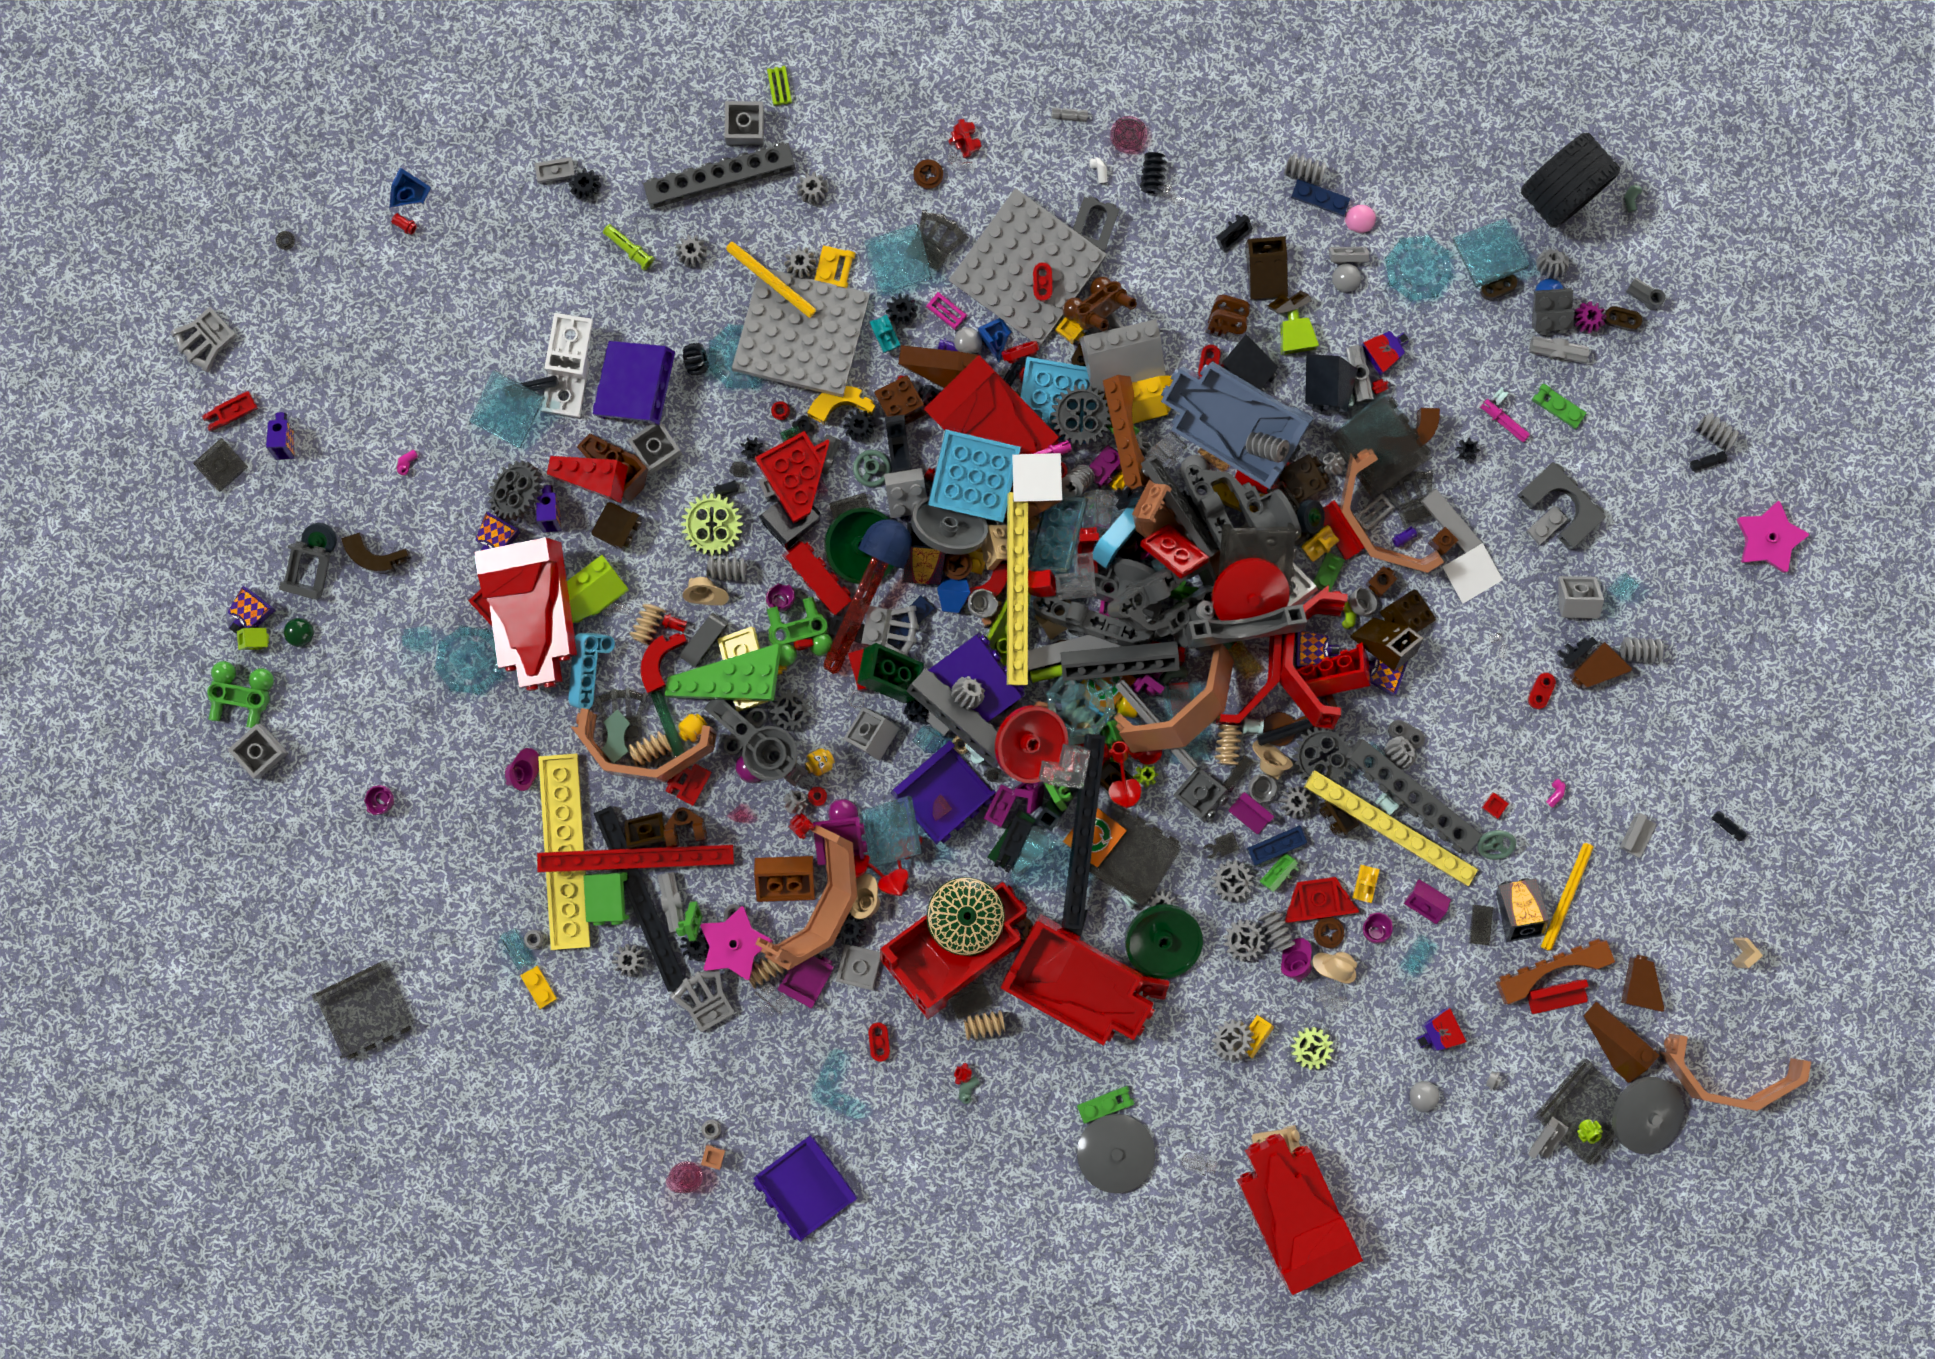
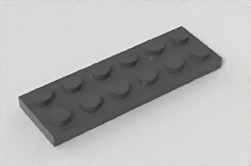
(1177, 502)

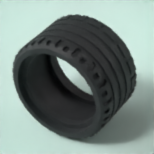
(1570, 180)

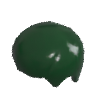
(298, 632)

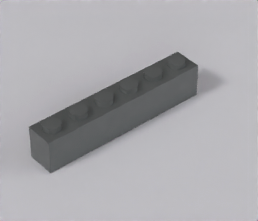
(1119, 661)
(963, 722)

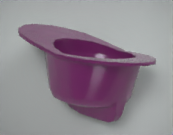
(523, 769)
(1297, 960)

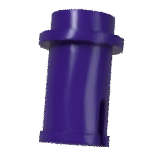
(946, 345)
(1404, 537)

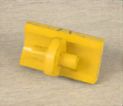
(1320, 543)
(1365, 883)

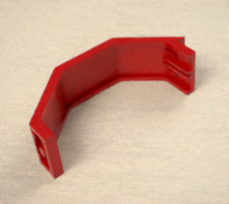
(1274, 671)
(1318, 714)

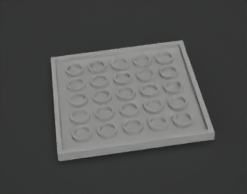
(1003, 260)
(801, 350)

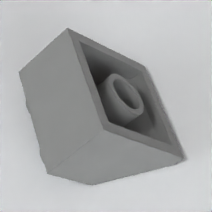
(1579, 597)
(871, 733)

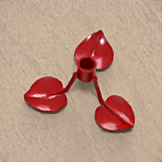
(1127, 792)
(892, 884)

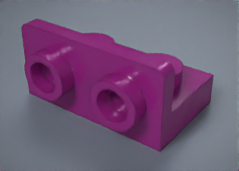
(1105, 465)
(1150, 686)

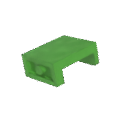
(605, 898)

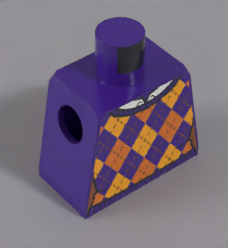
(280, 437)
(548, 511)
(495, 532)
(248, 610)
(1313, 648)
(1384, 677)

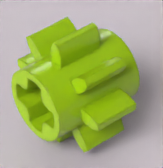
(1143, 779)
(1590, 1131)

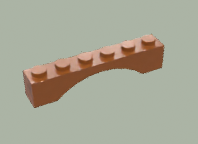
(1120, 401)
(1517, 986)

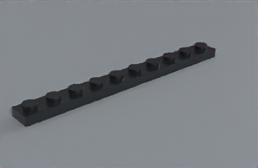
(1083, 835)
(642, 903)

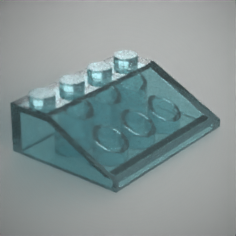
(1058, 536)
(1034, 848)

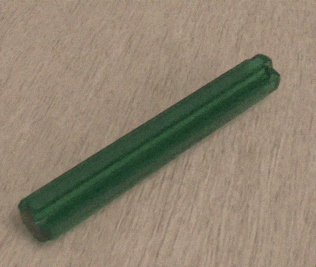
(667, 723)

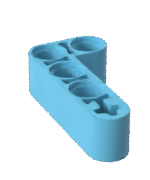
(1115, 538)
(582, 694)

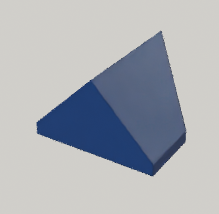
(407, 189)
(995, 337)
(953, 594)

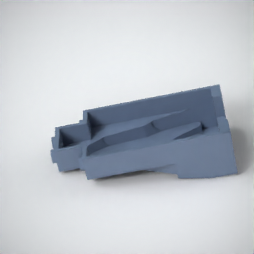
(1223, 411)

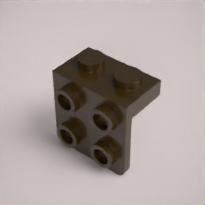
(1305, 477)
(617, 526)
(1409, 611)
(1340, 821)

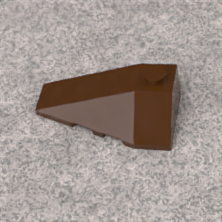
(934, 364)
(637, 472)
(1623, 1048)

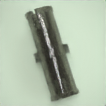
(1237, 773)

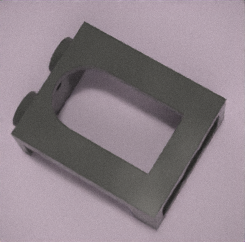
(1112, 213)
(290, 584)

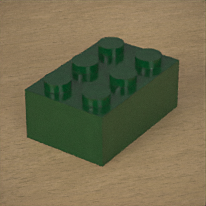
(888, 672)

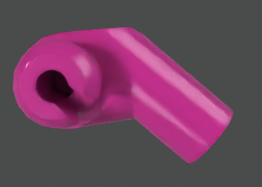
(404, 462)
(1558, 794)

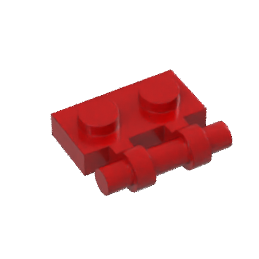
(692, 786)

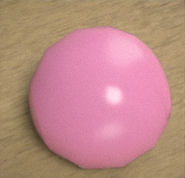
(1360, 218)

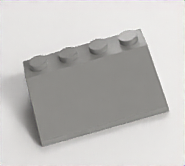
(1124, 351)

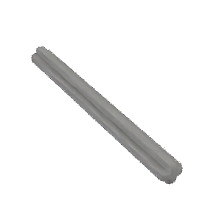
(1150, 718)

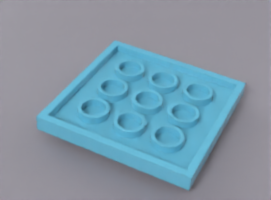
(1043, 384)
(973, 476)

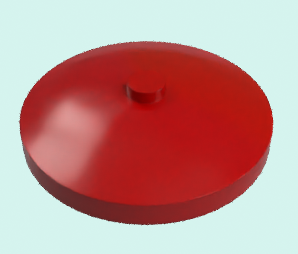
(1249, 590)
(1027, 739)

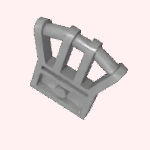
(215, 332)
(878, 626)
(710, 1010)

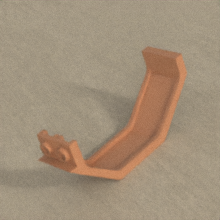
(1363, 460)
(1153, 514)
(1191, 719)
(585, 731)
(829, 912)
(1674, 1057)

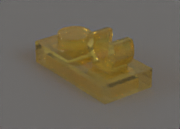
(1243, 660)

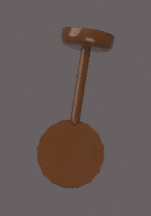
(1281, 719)

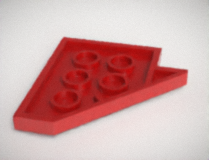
(794, 473)

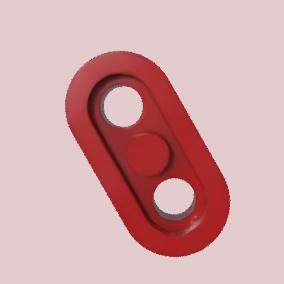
(1042, 282)
(1026, 349)
(1205, 360)
(1541, 690)
(879, 1042)

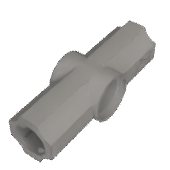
(1559, 349)
(1361, 385)
(671, 900)

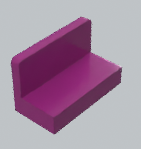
(1033, 792)
(1000, 805)
(1250, 813)
(1428, 901)

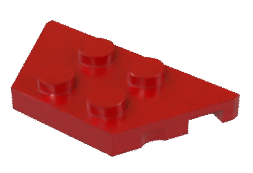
(1319, 900)

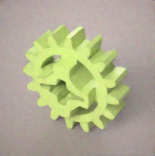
(1309, 1039)

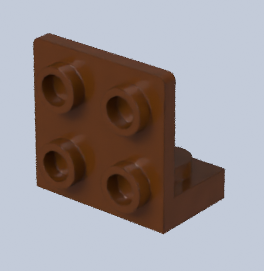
(901, 399)

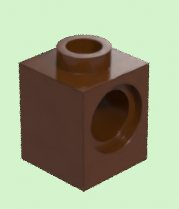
(1443, 541)
(1374, 585)

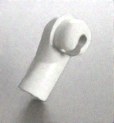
(1101, 169)

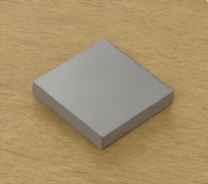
(858, 967)

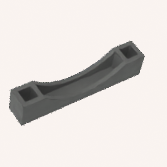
(1213, 632)

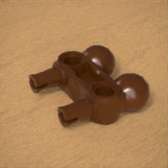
(1105, 299)

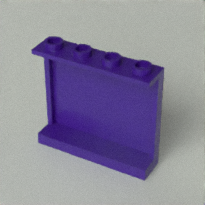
(634, 381)
(979, 661)
(953, 779)
(804, 1188)

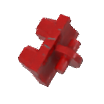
(962, 139)

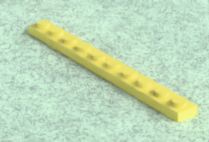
(1017, 591)
(1390, 828)

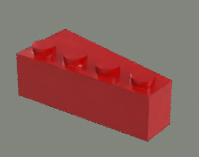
(593, 475)
(817, 577)
(1338, 673)

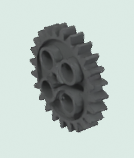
(1064, 415)
(516, 490)
(1314, 740)

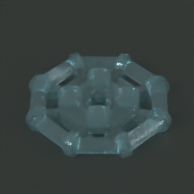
(1414, 277)
(728, 355)
(457, 660)
(1089, 712)

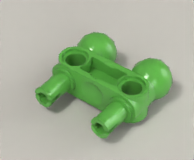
(799, 630)
(222, 675)

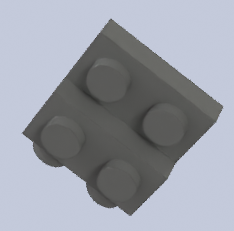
(1552, 311)
(1202, 795)

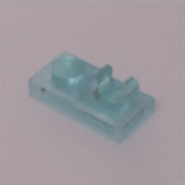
(516, 948)
(1417, 955)

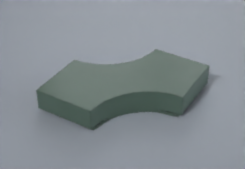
(616, 727)

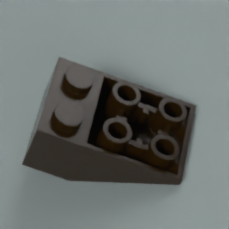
(1267, 267)
(1388, 641)

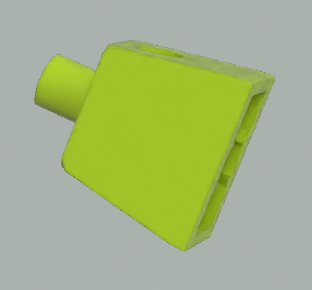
(1297, 334)

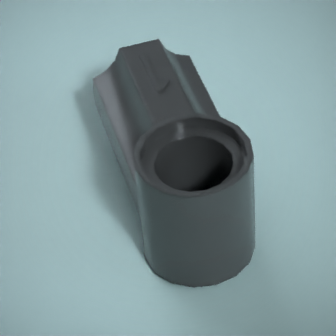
(1644, 292)
(832, 449)

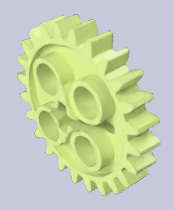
(694, 523)

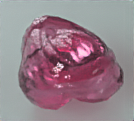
(689, 1175)

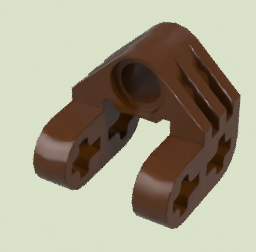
(1226, 318)
(670, 831)

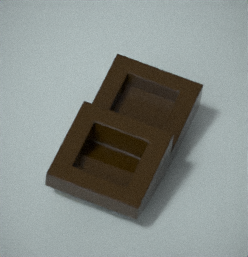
(1286, 304)

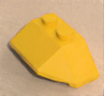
(1148, 398)

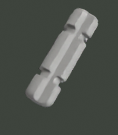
(1069, 114)

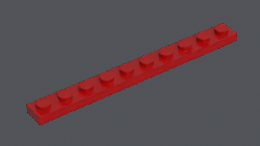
(635, 858)

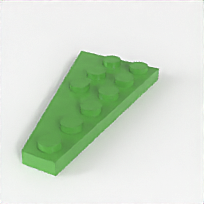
(736, 678)

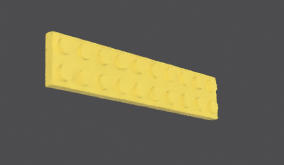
(564, 833)

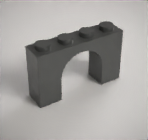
(1586, 512)

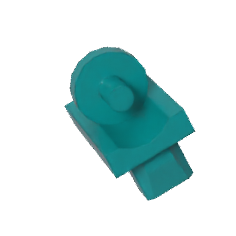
(885, 334)

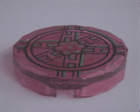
(1128, 134)

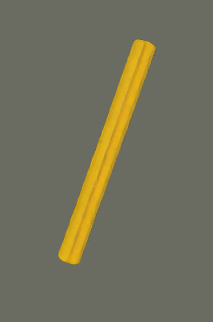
(771, 279)
(1567, 896)

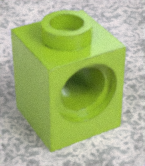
(252, 638)

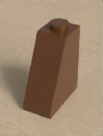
(1599, 667)
(1642, 985)

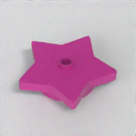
(1759, 545)
(720, 953)

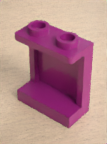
(848, 828)
(807, 980)

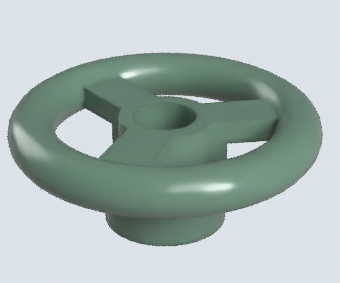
(865, 455)
(1495, 842)

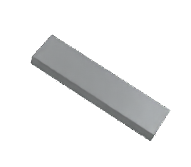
(1448, 518)

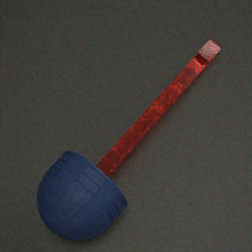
(887, 544)

